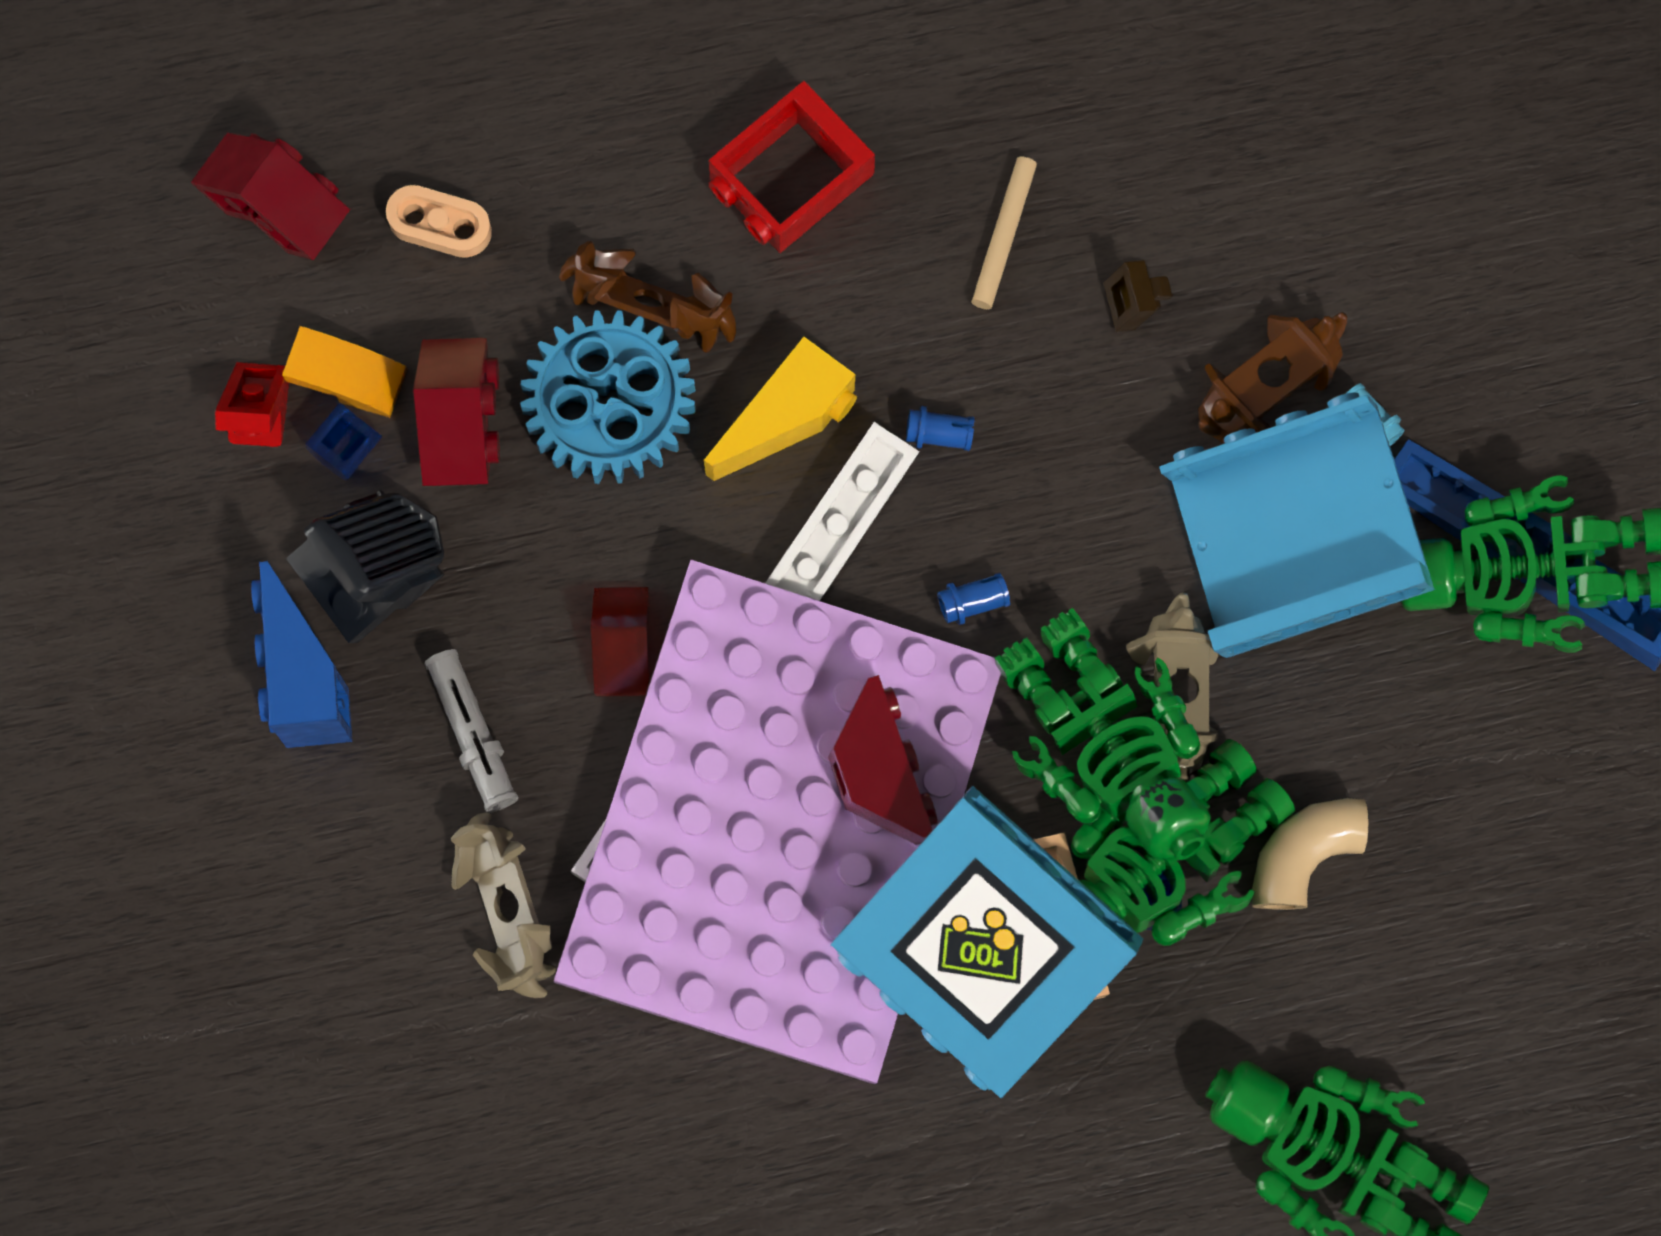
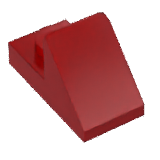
(254, 405)

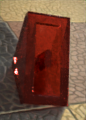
(620, 641)

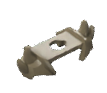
(1182, 644)
(493, 862)

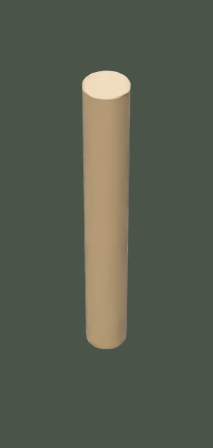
(1004, 233)

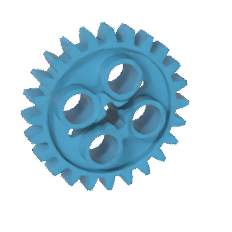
(628, 355)

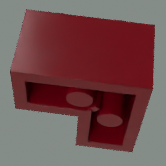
(274, 191)
(452, 409)

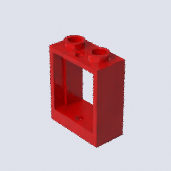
(826, 129)

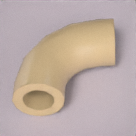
(1301, 845)

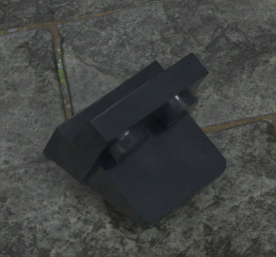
(369, 560)

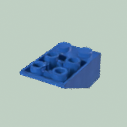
(304, 691)

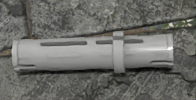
(494, 788)

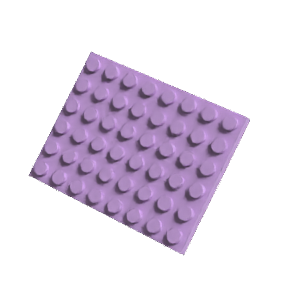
(729, 831)

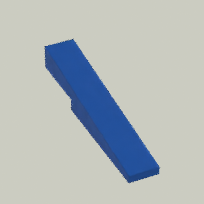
(1441, 496)

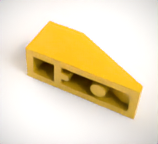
(788, 409)

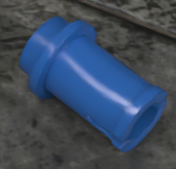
(939, 429)
(973, 598)

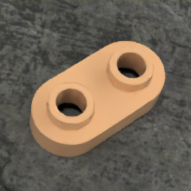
(441, 221)

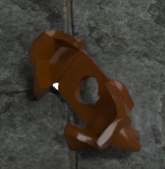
(603, 280)
(1242, 398)

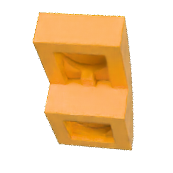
(345, 371)

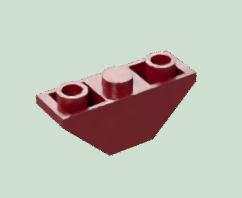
(878, 767)

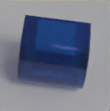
(342, 442)

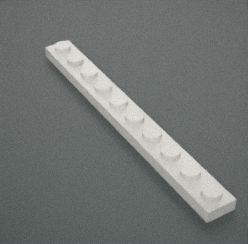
(829, 533)

